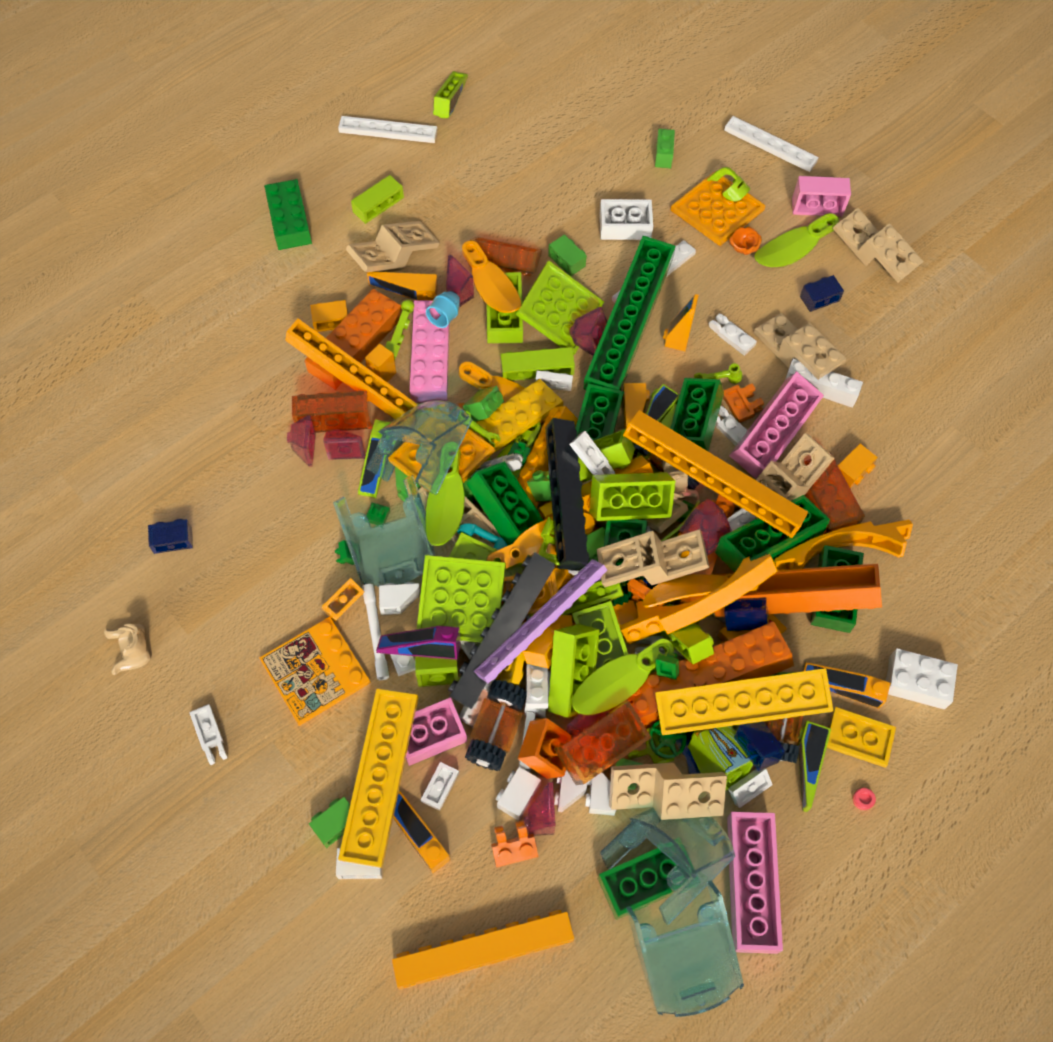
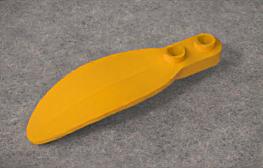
(490, 280)
(506, 387)
(530, 542)
(684, 587)

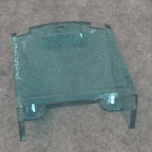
(438, 430)
(390, 550)
(694, 844)
(692, 965)

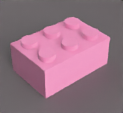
(821, 196)
(435, 731)

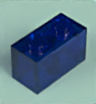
(821, 293)
(170, 536)
(746, 614)
(759, 744)

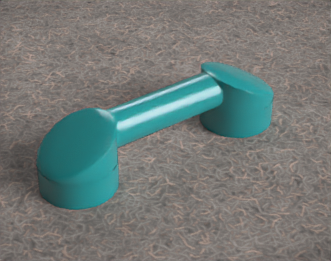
(470, 529)

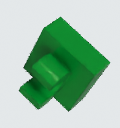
(521, 449)
(377, 514)
(344, 552)
(667, 665)

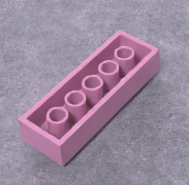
(428, 356)
(776, 424)
(754, 883)

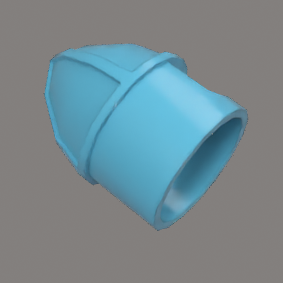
(447, 306)

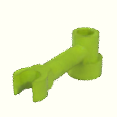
(733, 373)
(483, 432)

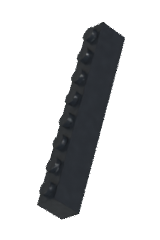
(566, 495)
(504, 625)

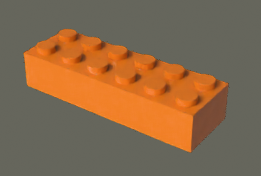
(360, 332)

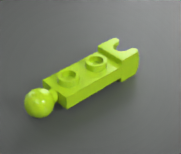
(407, 307)

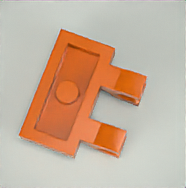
(738, 404)
(639, 590)
(515, 849)

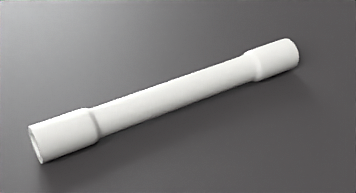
(370, 601)

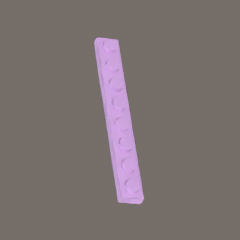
(540, 621)

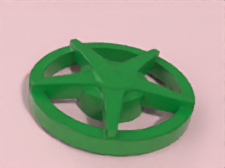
(666, 741)

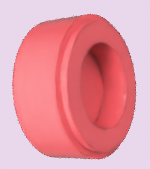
(864, 799)

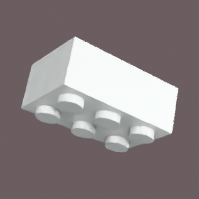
(625, 219)
(921, 678)

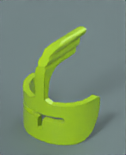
(732, 193)
(545, 534)
(665, 750)

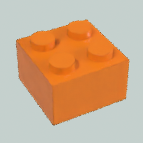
(539, 746)

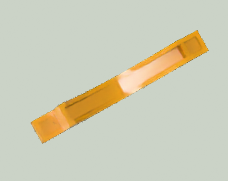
(883, 537)
(672, 618)

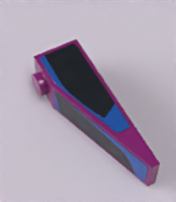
(426, 642)

